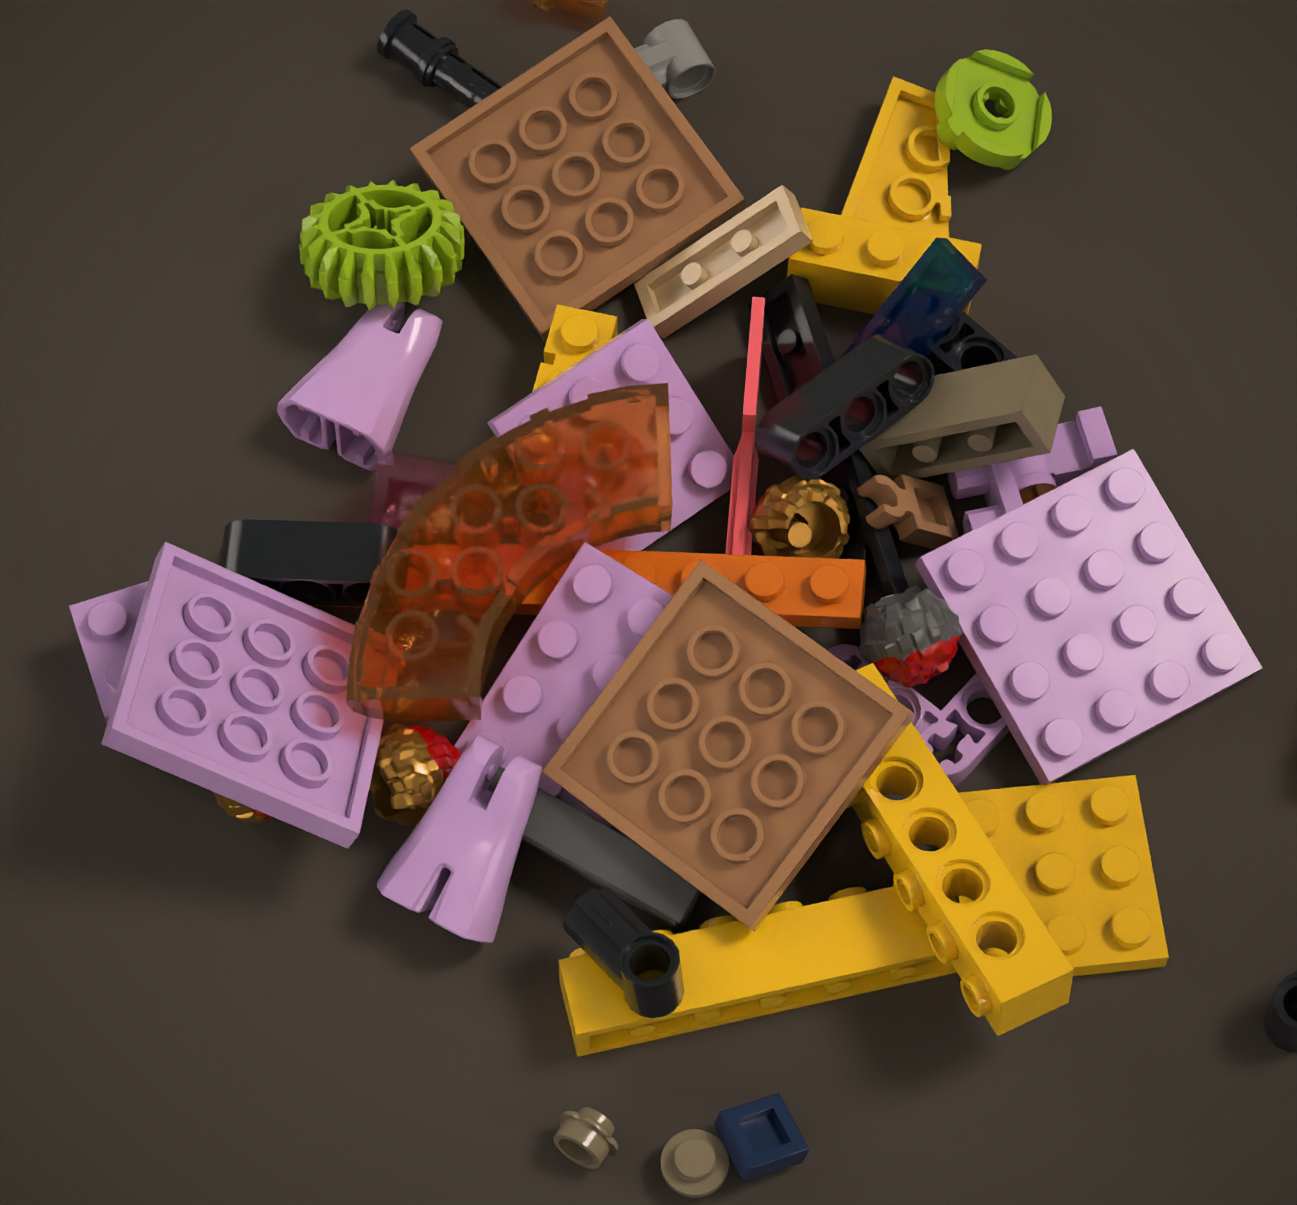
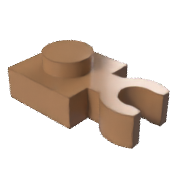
(913, 508)

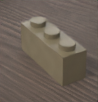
(972, 421)

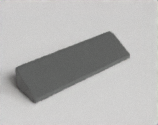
(608, 859)

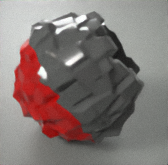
(910, 636)

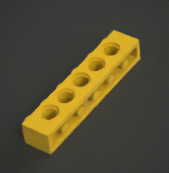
(1003, 988)

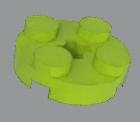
(972, 129)

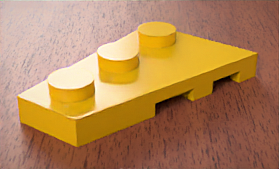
(903, 165)

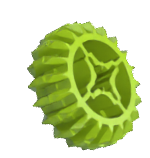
(381, 245)

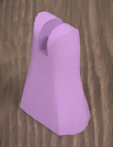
(363, 385)
(466, 844)

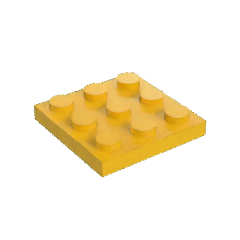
(1081, 866)

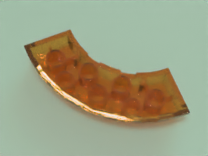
(493, 536)

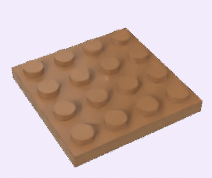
(578, 176)
(728, 744)

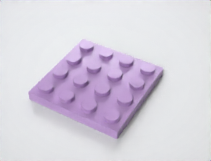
(1088, 617)
(566, 662)
(245, 697)

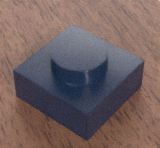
(761, 1137)

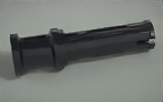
(433, 59)

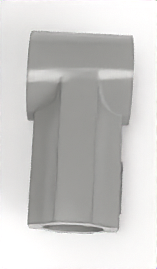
(677, 59)

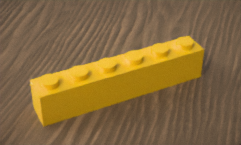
(737, 974)

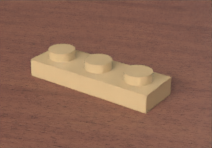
(723, 261)

